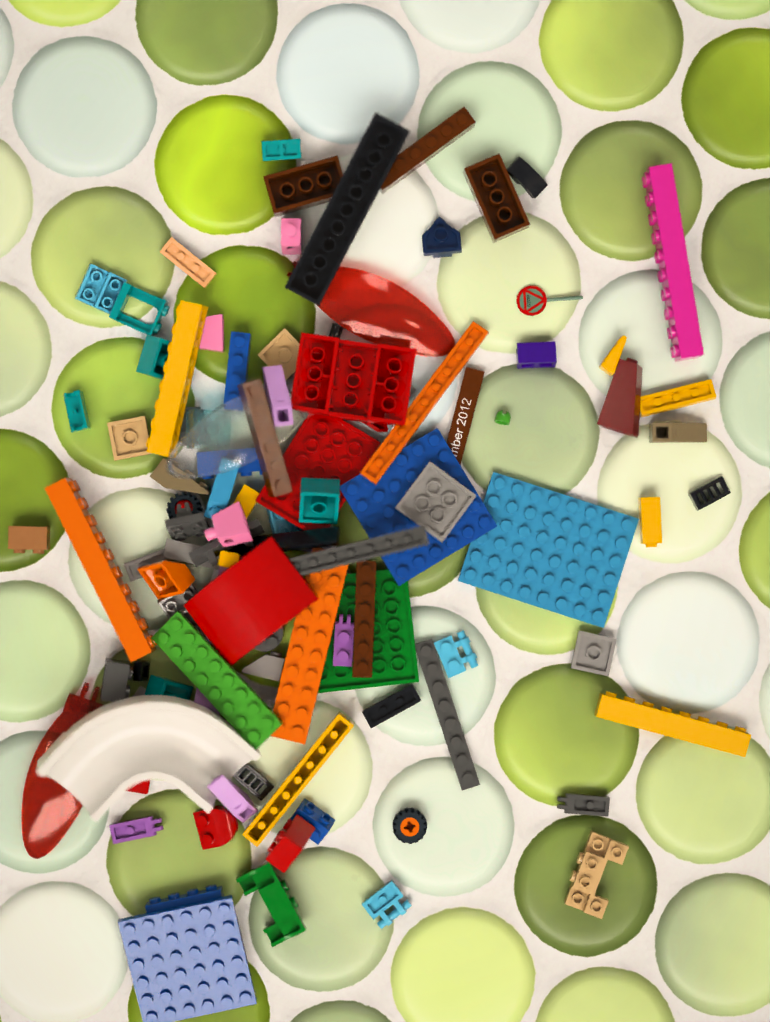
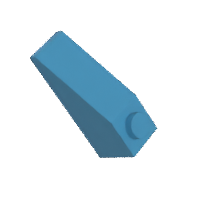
(220, 492)

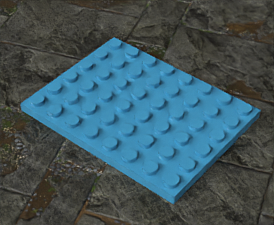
(550, 550)

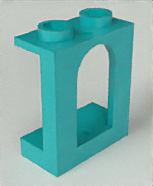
(117, 311)

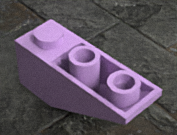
(277, 395)
(233, 798)

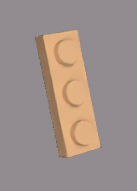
(188, 262)

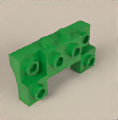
(278, 901)

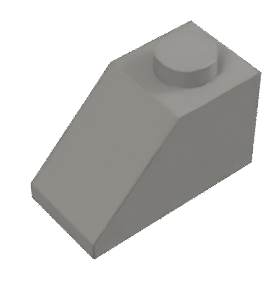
(267, 666)

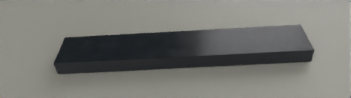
(296, 540)

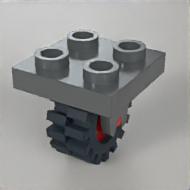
(185, 517)

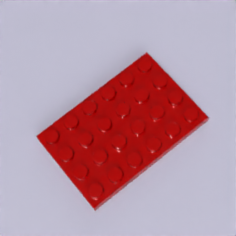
(320, 450)

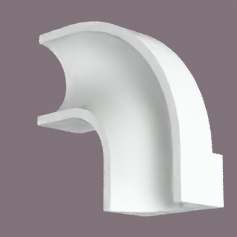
(141, 742)

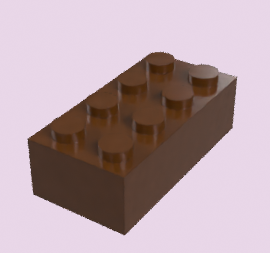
(303, 186)
(496, 198)

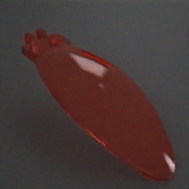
(384, 313)
(46, 804)

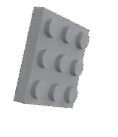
(435, 501)

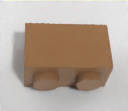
(29, 538)

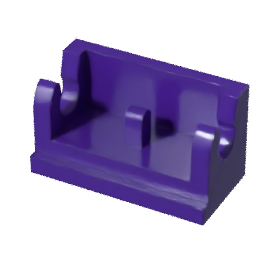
(536, 355)

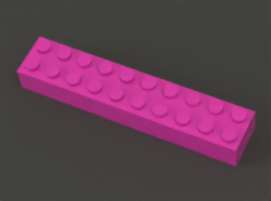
(673, 263)

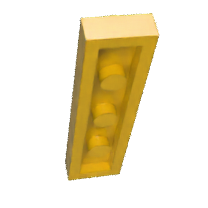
(677, 398)

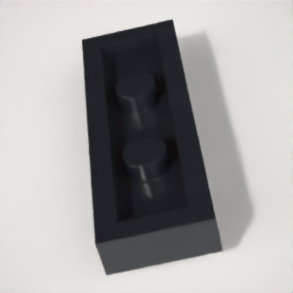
(391, 706)

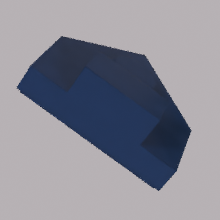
(441, 240)

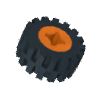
(409, 818)

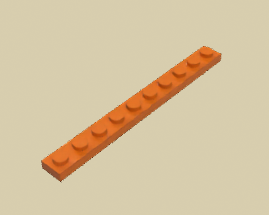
(424, 402)

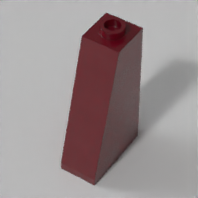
(623, 399)

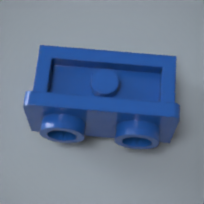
(317, 818)

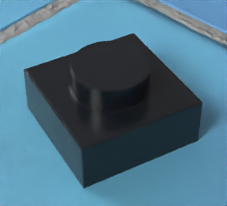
(141, 671)

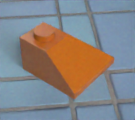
(167, 578)

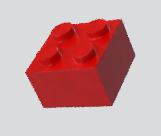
(289, 843)

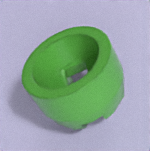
(503, 419)

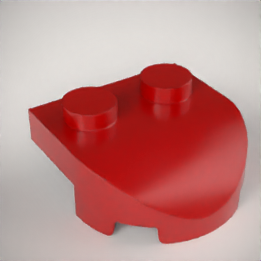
(215, 827)

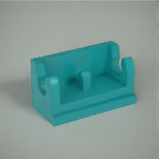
(281, 149)
(76, 411)

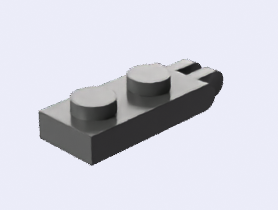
(585, 804)

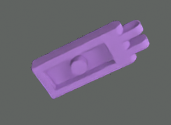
(343, 642)
(135, 829)

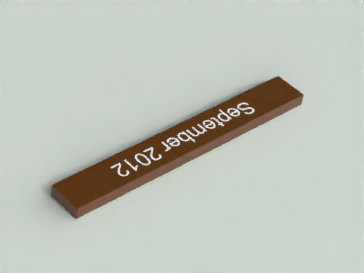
(464, 411)

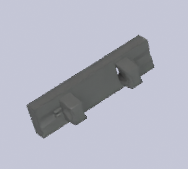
(211, 550)

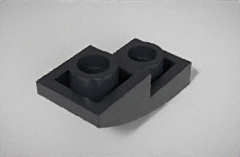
(525, 175)

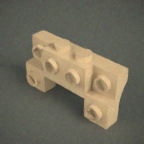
(589, 872)

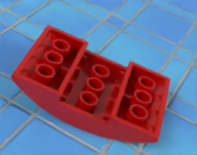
(353, 380)
(250, 601)

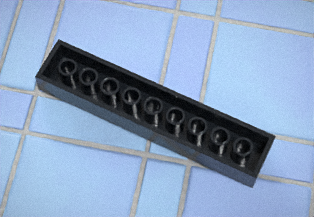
(347, 208)

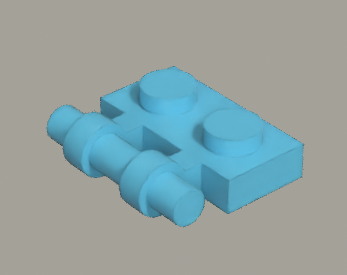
(450, 657)
(382, 900)

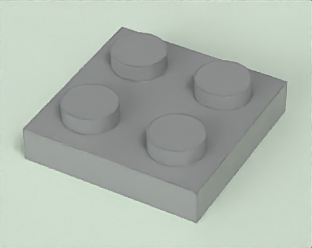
(593, 653)

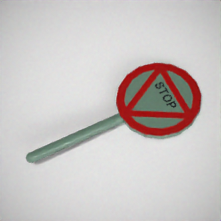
(533, 300)

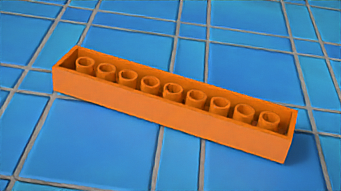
(100, 568)
(308, 654)

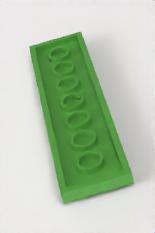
(217, 680)

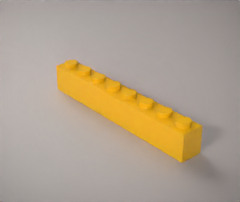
(177, 378)
(672, 724)
(298, 779)

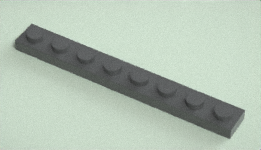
(361, 550)
(447, 714)

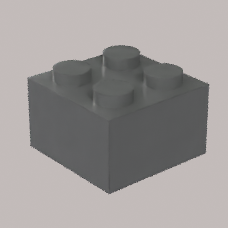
(115, 680)

